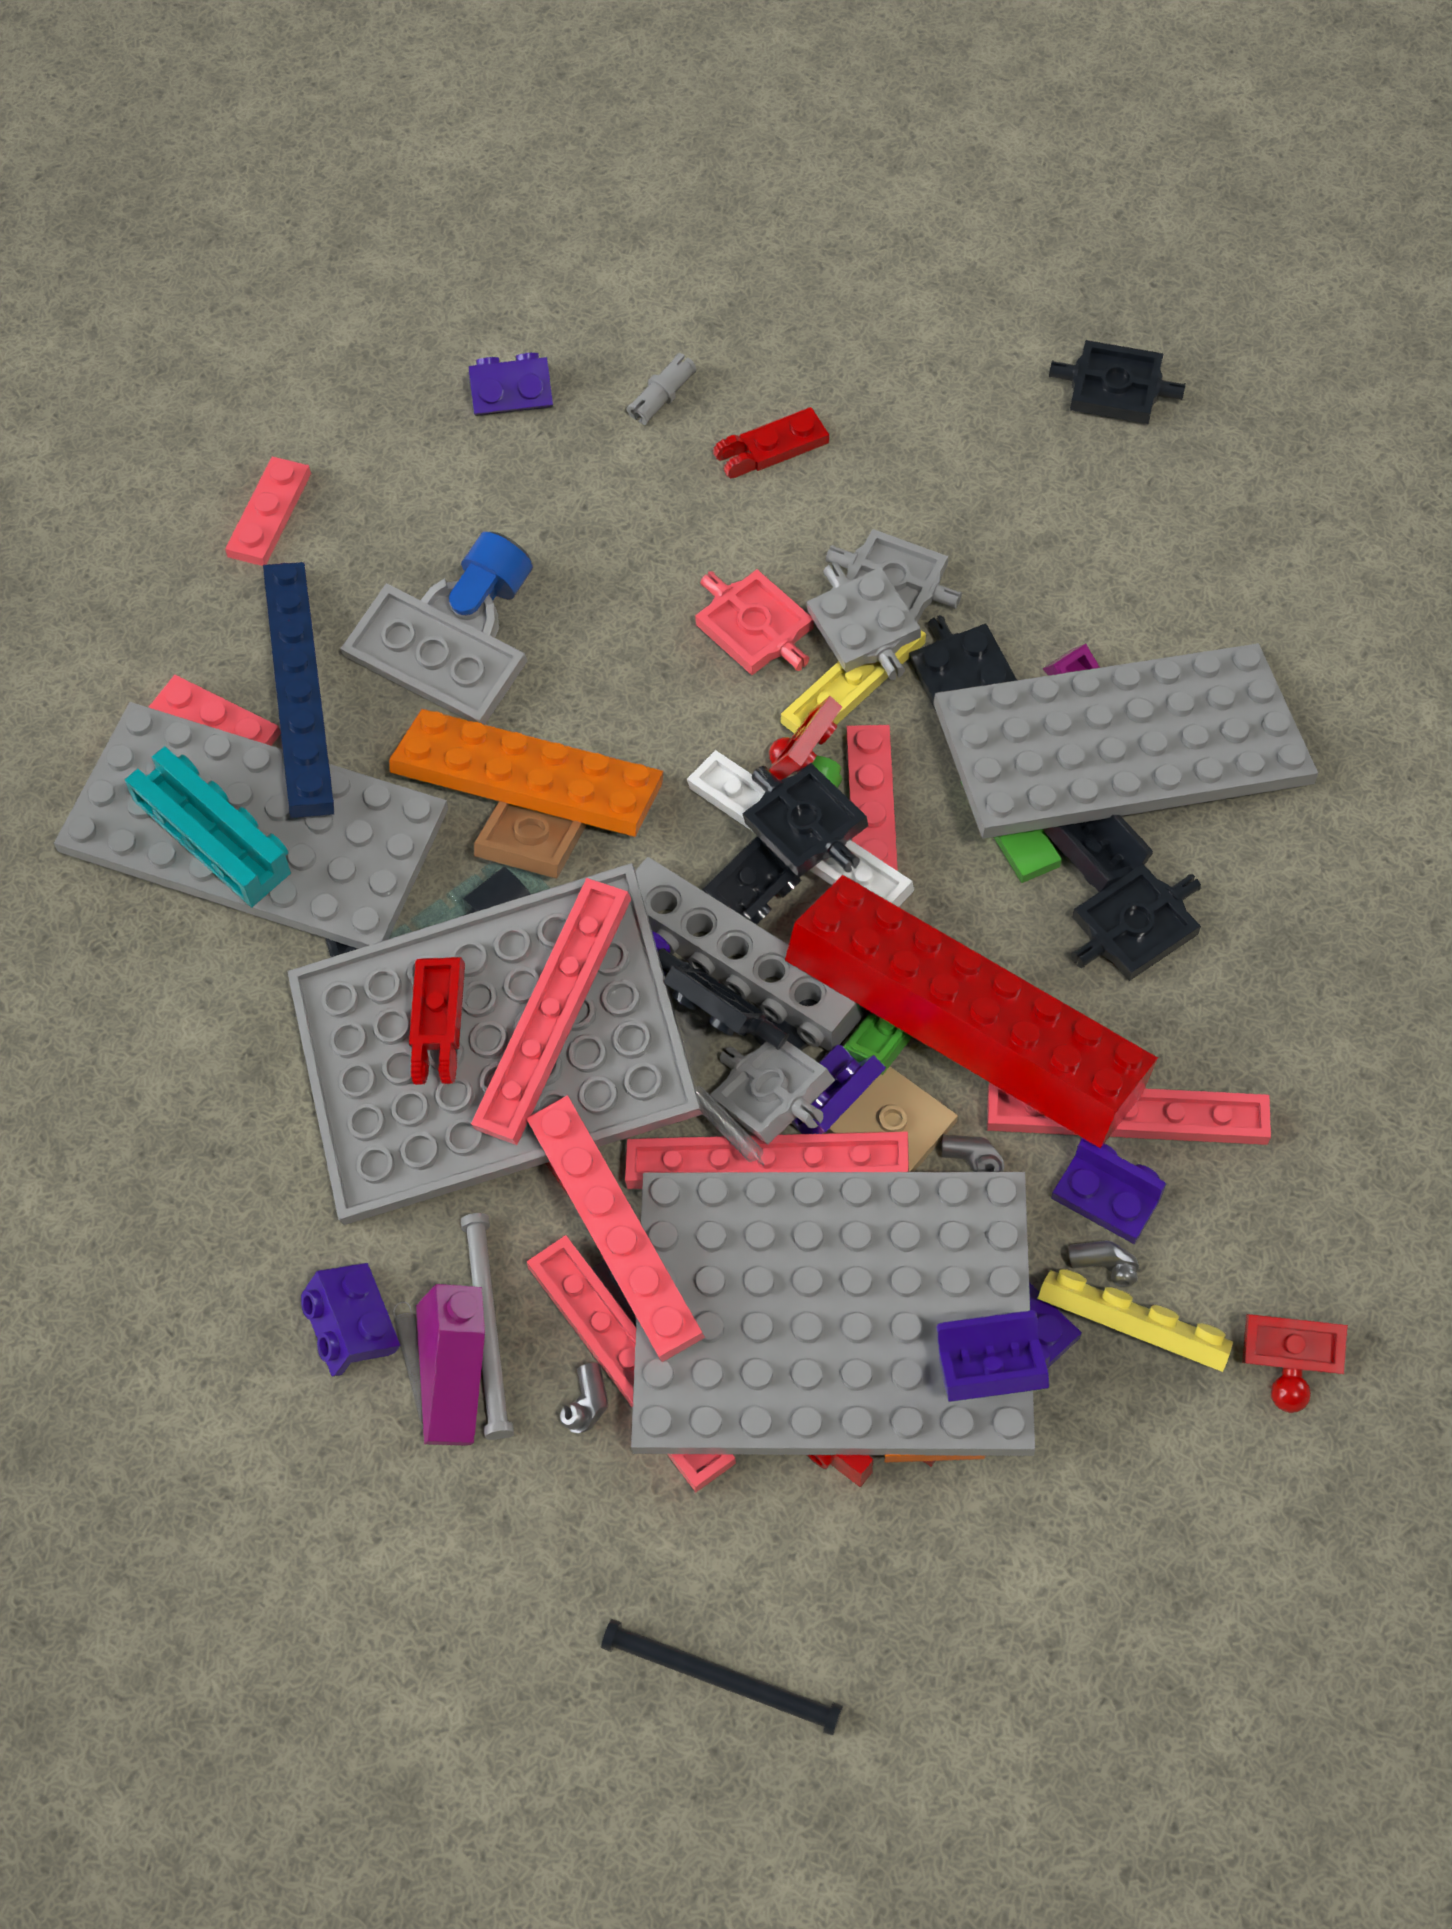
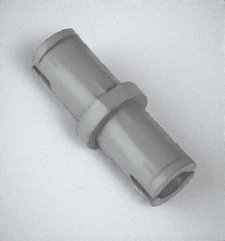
(661, 389)

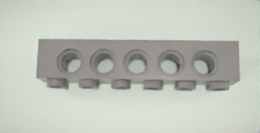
(763, 953)

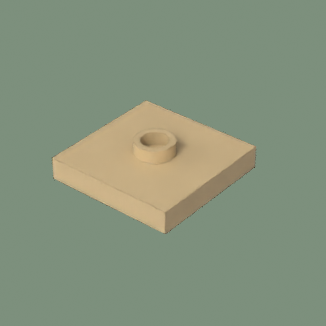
(899, 1106)

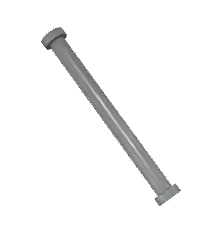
(498, 1424)

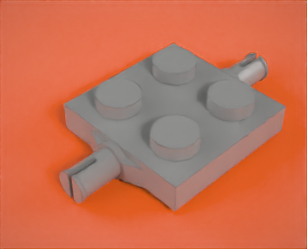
(909, 567)
(864, 620)
(772, 1089)

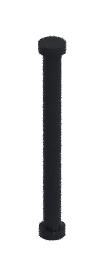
(721, 1677)

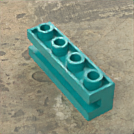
(210, 826)

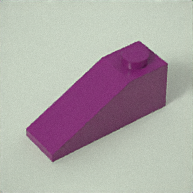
(450, 1362)

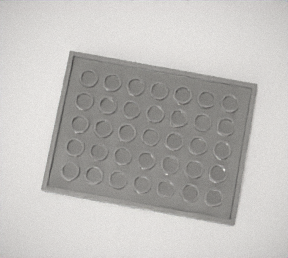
(414, 1142)
(828, 1311)

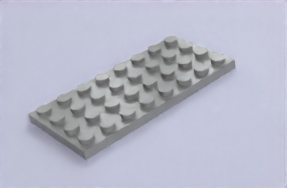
(1122, 740)
(344, 867)

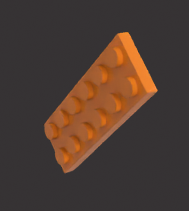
(527, 772)

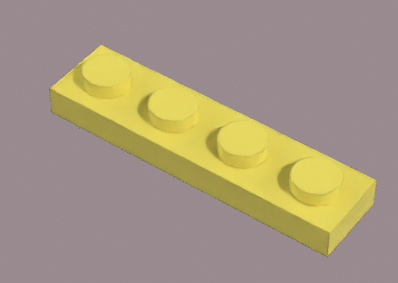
(846, 688)
(1153, 1325)

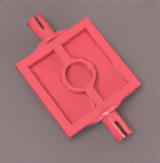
(754, 621)

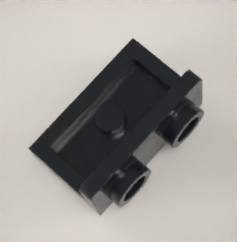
(1101, 848)
(752, 881)

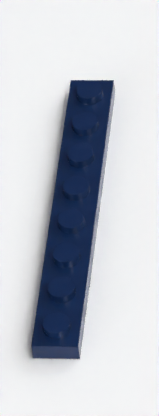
(298, 691)

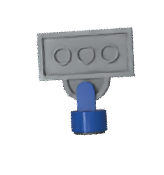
(447, 639)

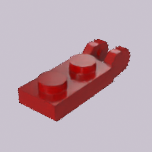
(772, 443)
(436, 1016)

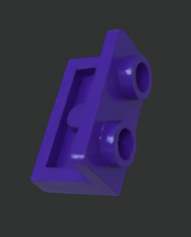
(510, 384)
(348, 1317)
(991, 1356)

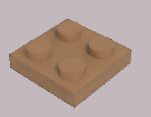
(528, 839)

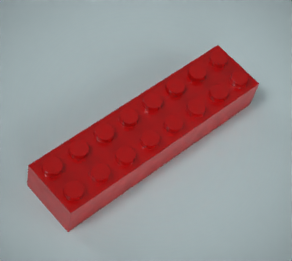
(971, 1010)

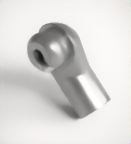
(975, 1150)
(1109, 1256)
(590, 1404)

